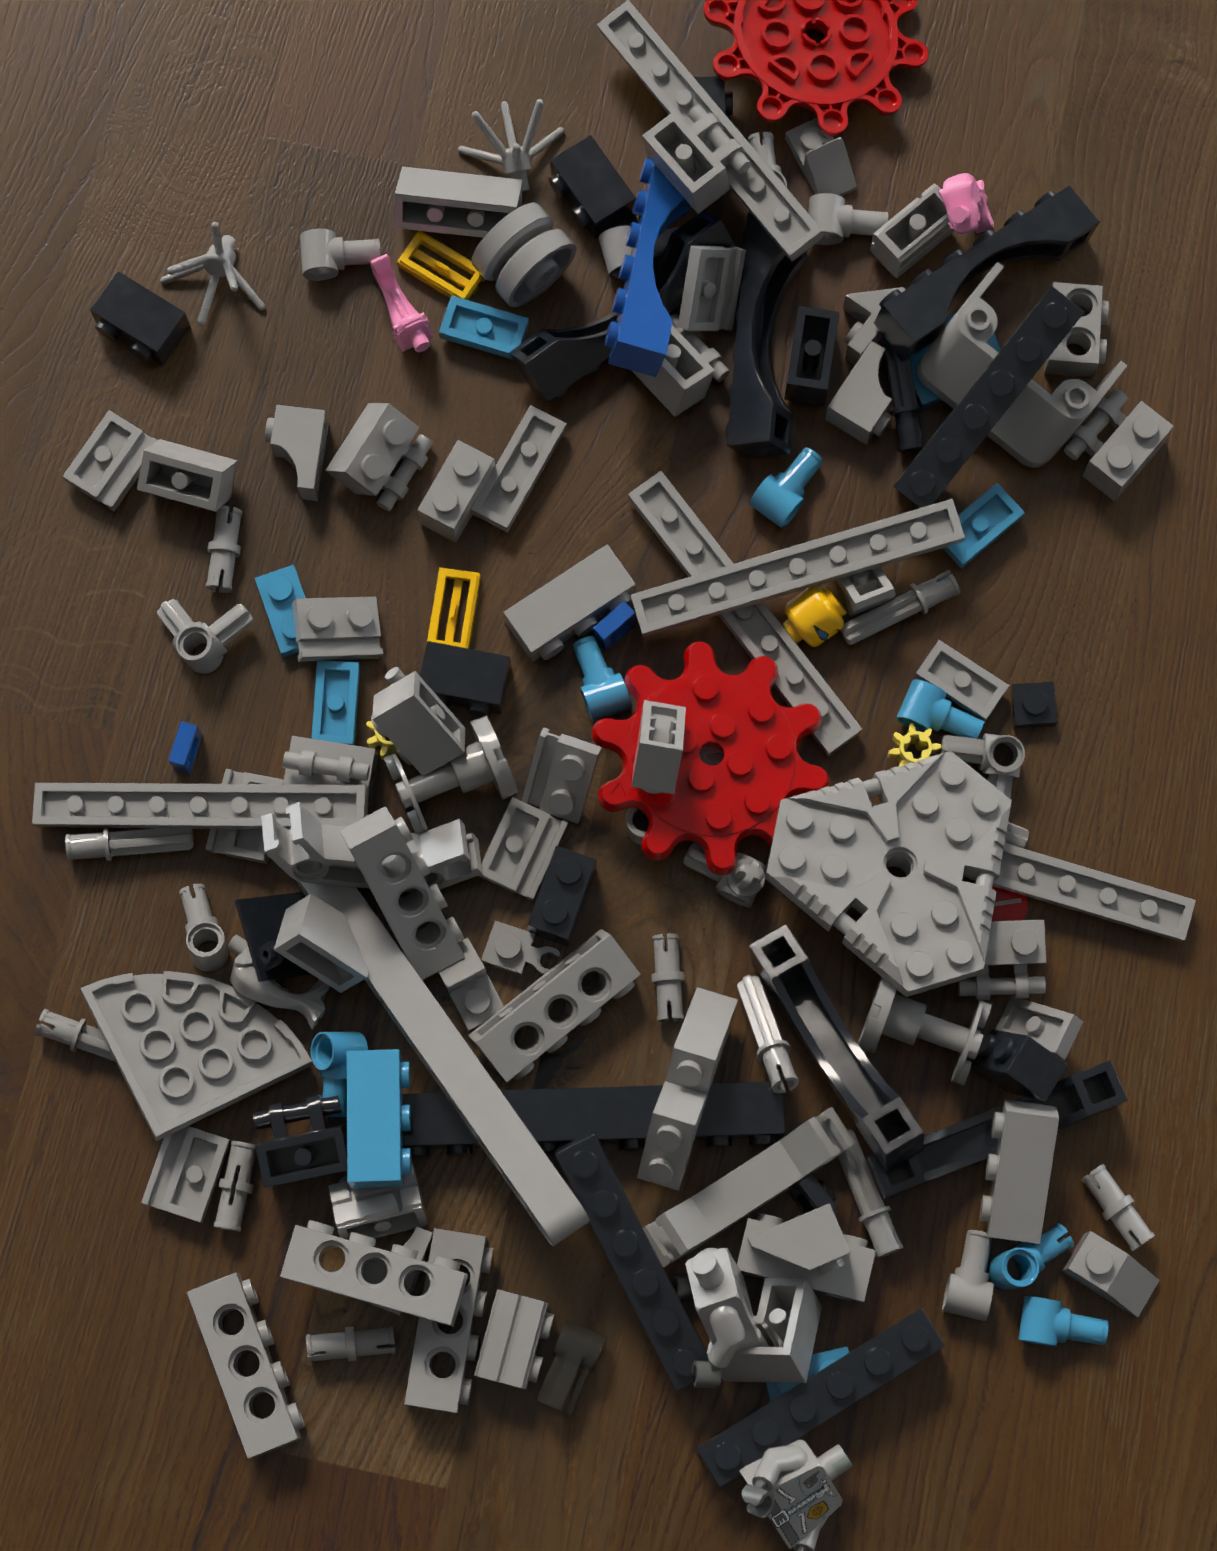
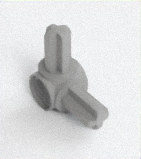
(191, 634)
(981, 752)
(740, 885)

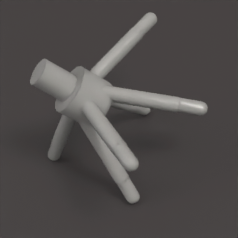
(515, 158)
(218, 263)

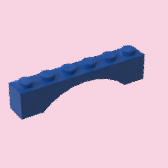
(643, 324)

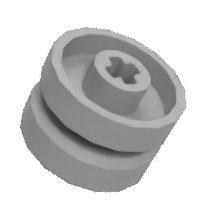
(523, 254)

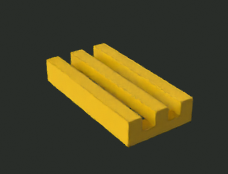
(404, 263)
(460, 577)

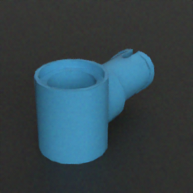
(781, 496)
(602, 688)
(928, 708)
(330, 1057)
(1030, 1258)
(1047, 1323)

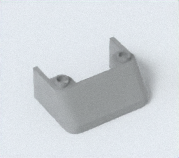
(1036, 421)

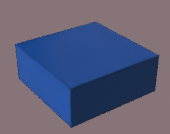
(615, 626)
(185, 747)

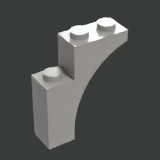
(686, 1088)

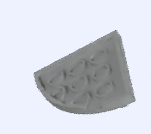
(190, 1044)

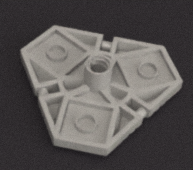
(931, 823)

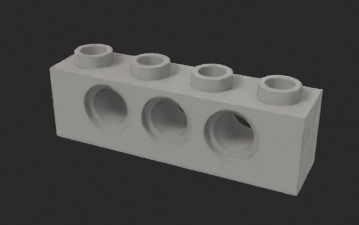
(370, 843)
(531, 1006)
(305, 1266)
(210, 1306)
(423, 1386)

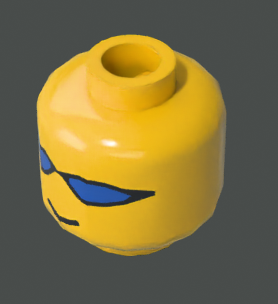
(814, 616)

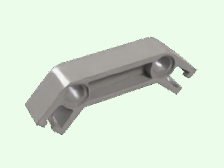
(320, 855)
(748, 1187)

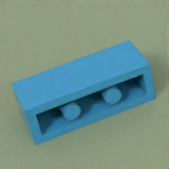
(377, 1119)

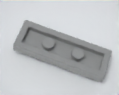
(518, 468)

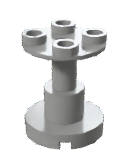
(476, 767)
(907, 1020)

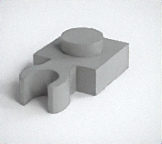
(513, 949)

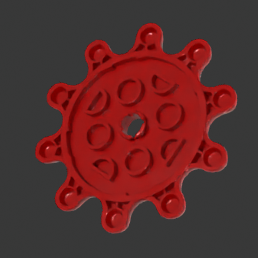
(822, 77)
(724, 800)

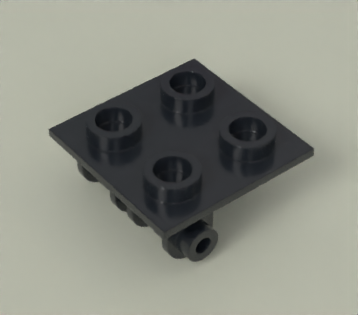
(261, 925)

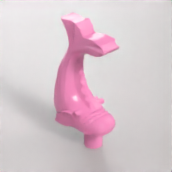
(966, 204)
(409, 326)

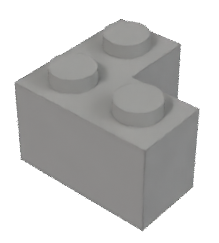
(787, 1335)

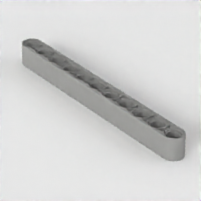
(457, 1070)

